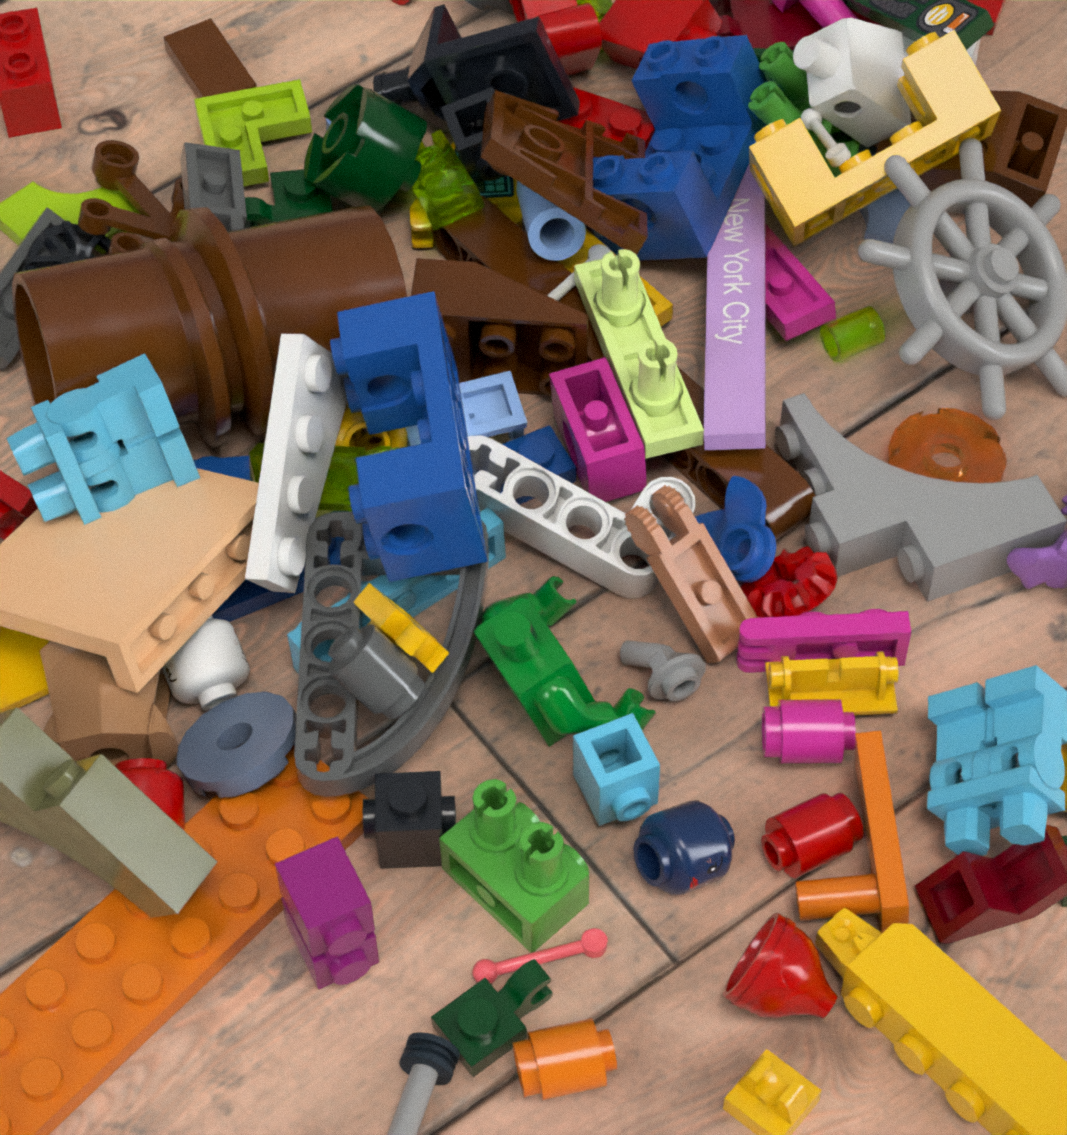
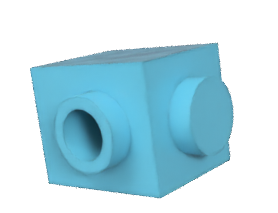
(616, 770)

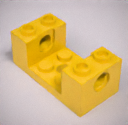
(944, 98)

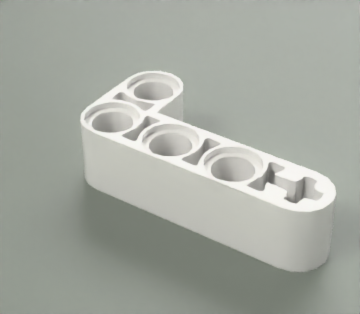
(562, 508)

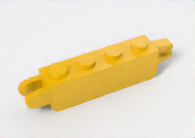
(948, 1027)

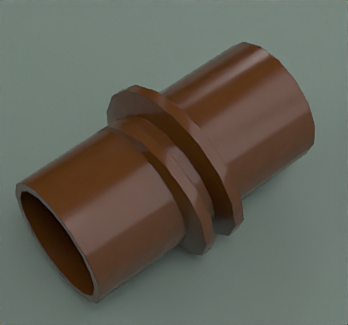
(203, 309)

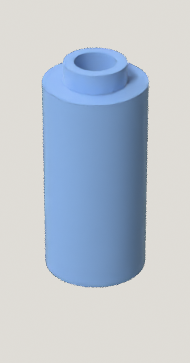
(549, 228)

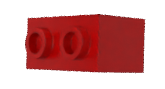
(26, 75)

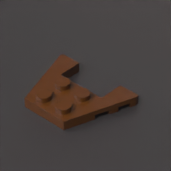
(558, 164)

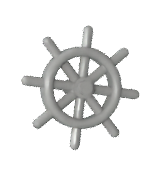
(977, 276)

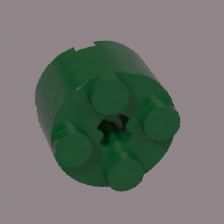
(365, 149)

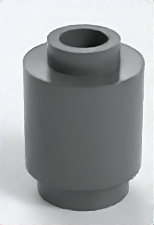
(375, 671)

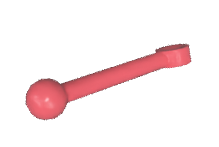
(592, 944)

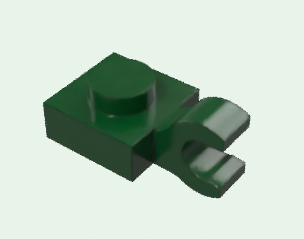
(488, 1021)

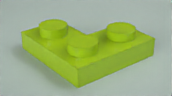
(250, 117)

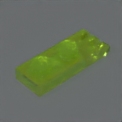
(444, 185)

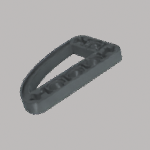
(351, 767)

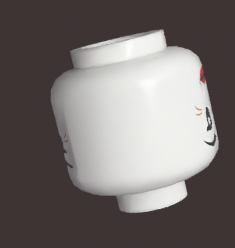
(208, 666)

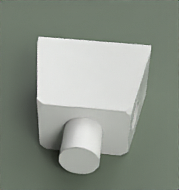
(855, 78)

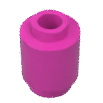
(807, 731)

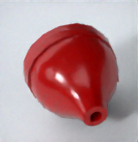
(780, 974)

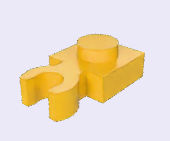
(400, 627)

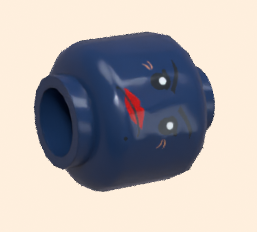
(684, 847)

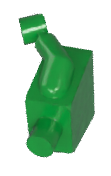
(540, 670)

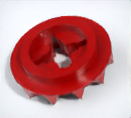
(778, 598)

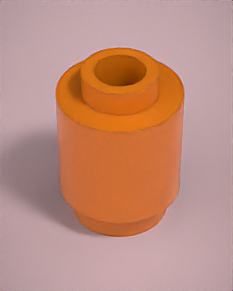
(564, 1059)

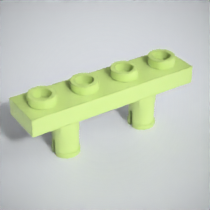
(638, 353)

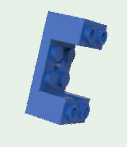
(699, 146)
(424, 496)

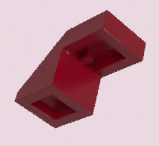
(988, 893)

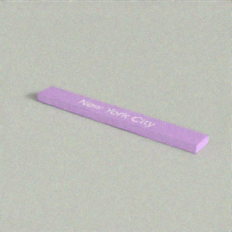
(737, 326)

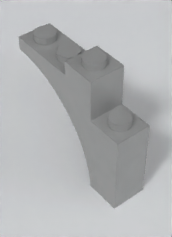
(937, 528)

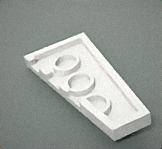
(295, 462)

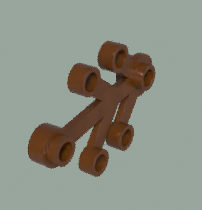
(115, 170)

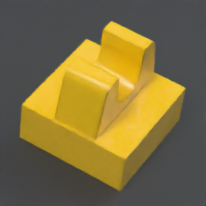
(771, 1097)

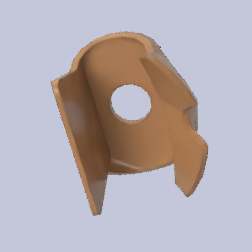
(98, 716)

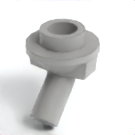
(673, 673)

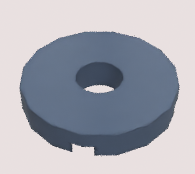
(209, 750)

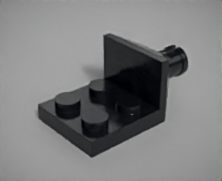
(448, 68)

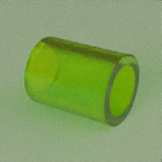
(852, 333)

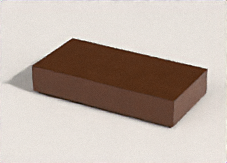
(207, 60)

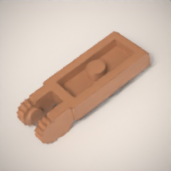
(691, 573)

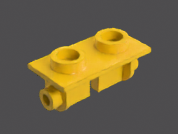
(860, 682)

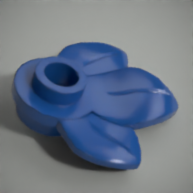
(741, 531)

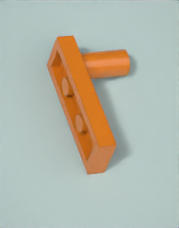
(885, 888)

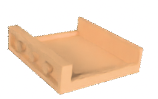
(133, 578)

